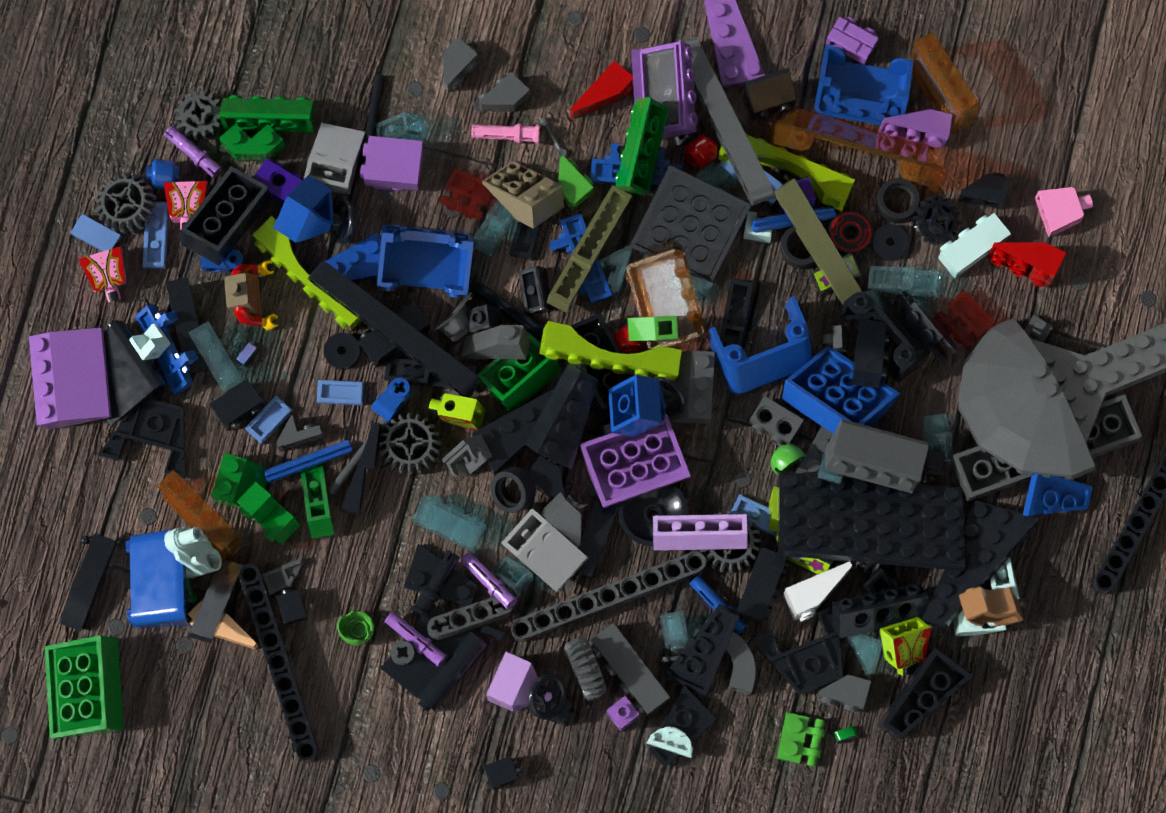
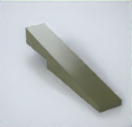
(816, 240)
(588, 249)

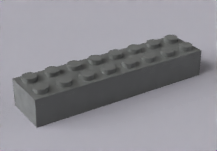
(983, 474)

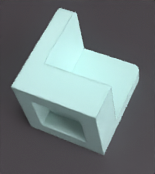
(750, 235)
(151, 343)

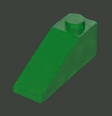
(317, 502)

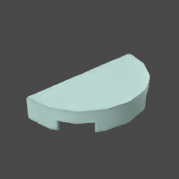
(672, 740)

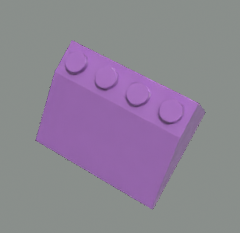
(69, 377)
(634, 465)

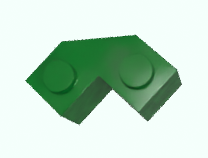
(262, 146)
(268, 514)

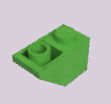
(575, 186)
(652, 328)

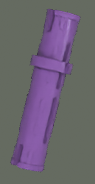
(200, 157)
(506, 597)
(423, 645)

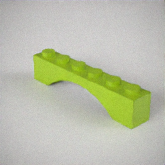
(829, 186)
(280, 249)
(565, 343)

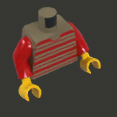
(244, 295)

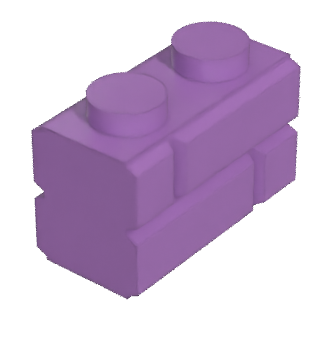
(854, 40)

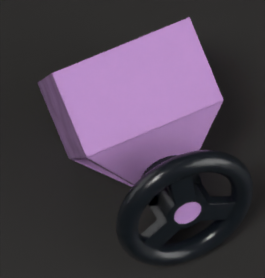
(518, 687)

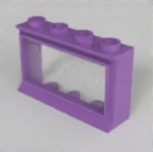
(668, 77)

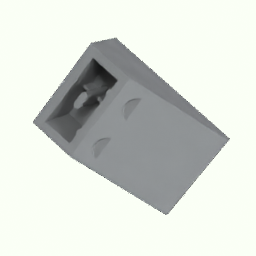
(335, 157)
(544, 550)

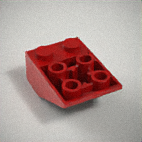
(1028, 259)

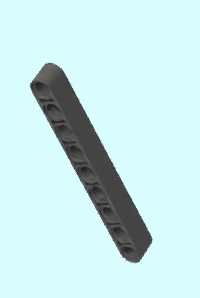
(728, 128)
(616, 588)

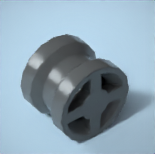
(404, 654)

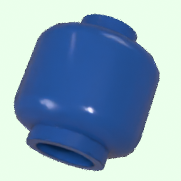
(161, 172)

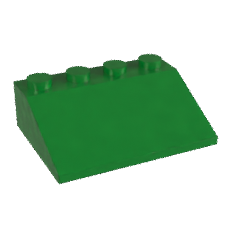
(84, 687)

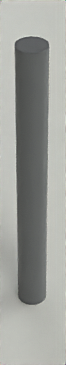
(351, 466)

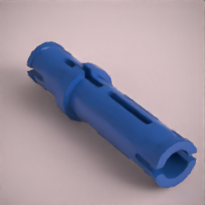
(713, 599)

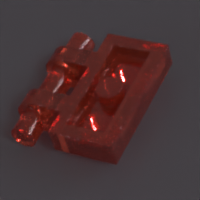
(470, 188)
(970, 314)

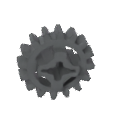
(190, 116)

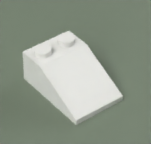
(807, 596)

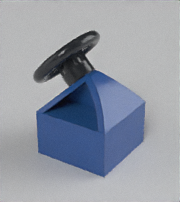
(310, 213)
(642, 404)

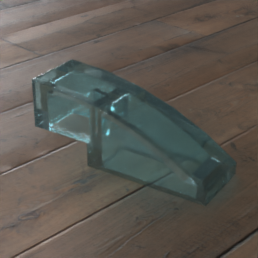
(493, 229)
(899, 279)

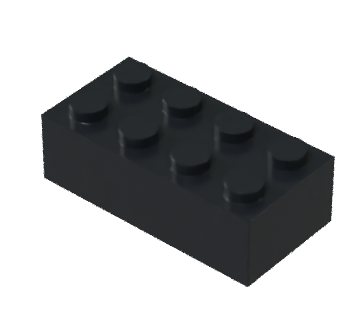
(224, 215)

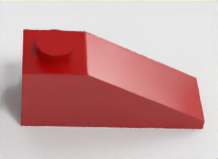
(607, 89)

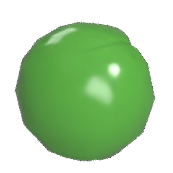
(786, 457)
(356, 628)

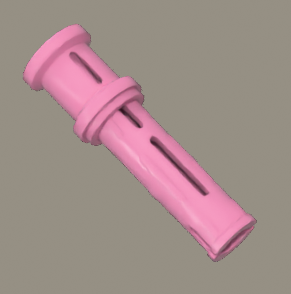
(517, 133)

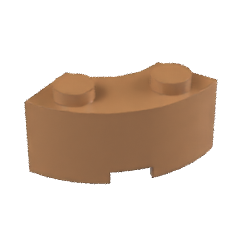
(990, 606)

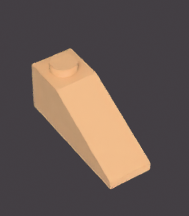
(228, 630)

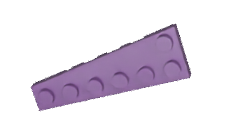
(732, 44)

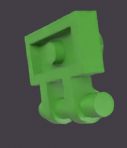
(793, 737)

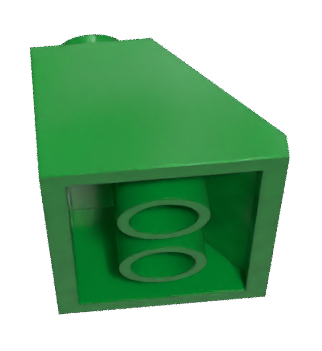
(518, 380)

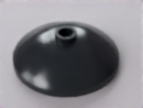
(634, 512)

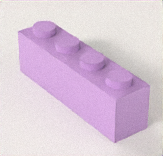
(700, 532)

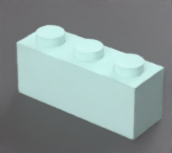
(973, 244)

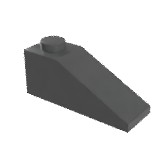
(497, 343)

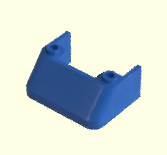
(750, 373)

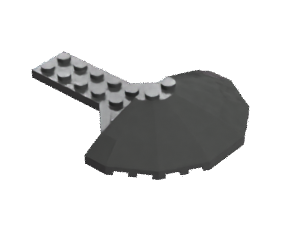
(1041, 401)

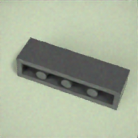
(629, 669)

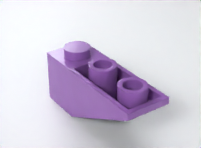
(925, 127)

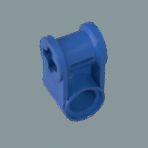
(389, 402)

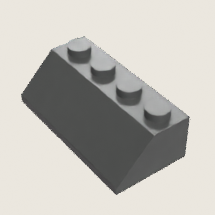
(876, 456)

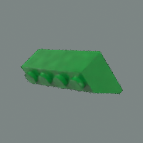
(278, 113)
(642, 146)

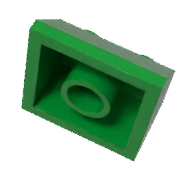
(235, 478)

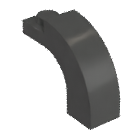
(742, 665)

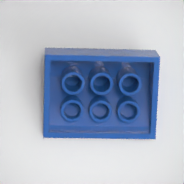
(826, 395)

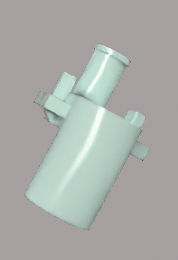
(193, 550)

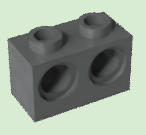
(779, 417)

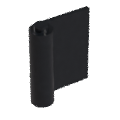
(128, 375)
(423, 677)

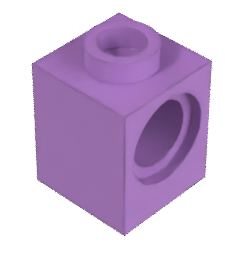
(622, 713)

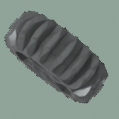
(130, 186)
(399, 443)
(725, 561)
(585, 668)

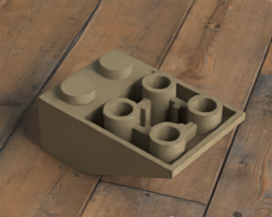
(526, 193)

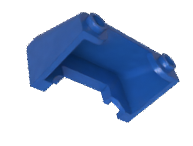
(862, 90)
(425, 259)
(156, 583)

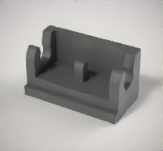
(467, 455)

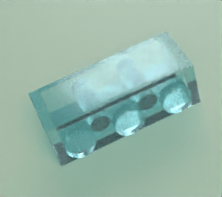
(215, 357)
(449, 522)

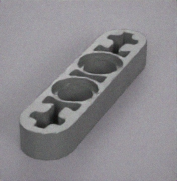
(468, 613)

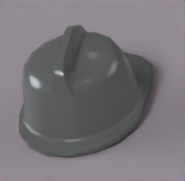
(457, 322)

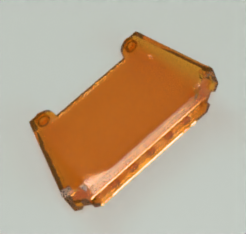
(801, 126)

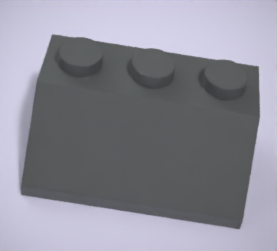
(696, 381)

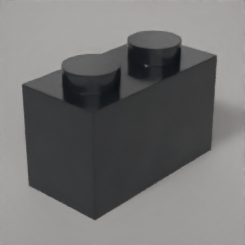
(237, 405)

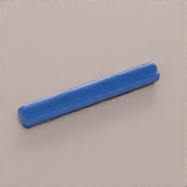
(783, 221)
(308, 461)

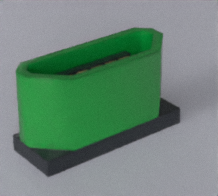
(846, 734)

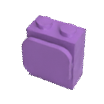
(392, 163)

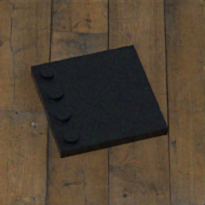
(692, 218)

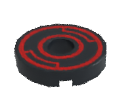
(859, 223)

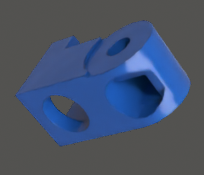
(232, 260)

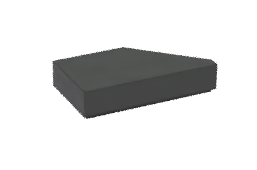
(282, 577)

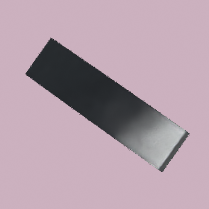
(88, 581)

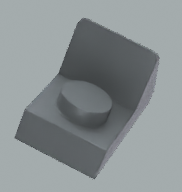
(292, 437)

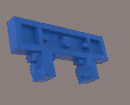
(606, 169)
(595, 284)
(173, 364)

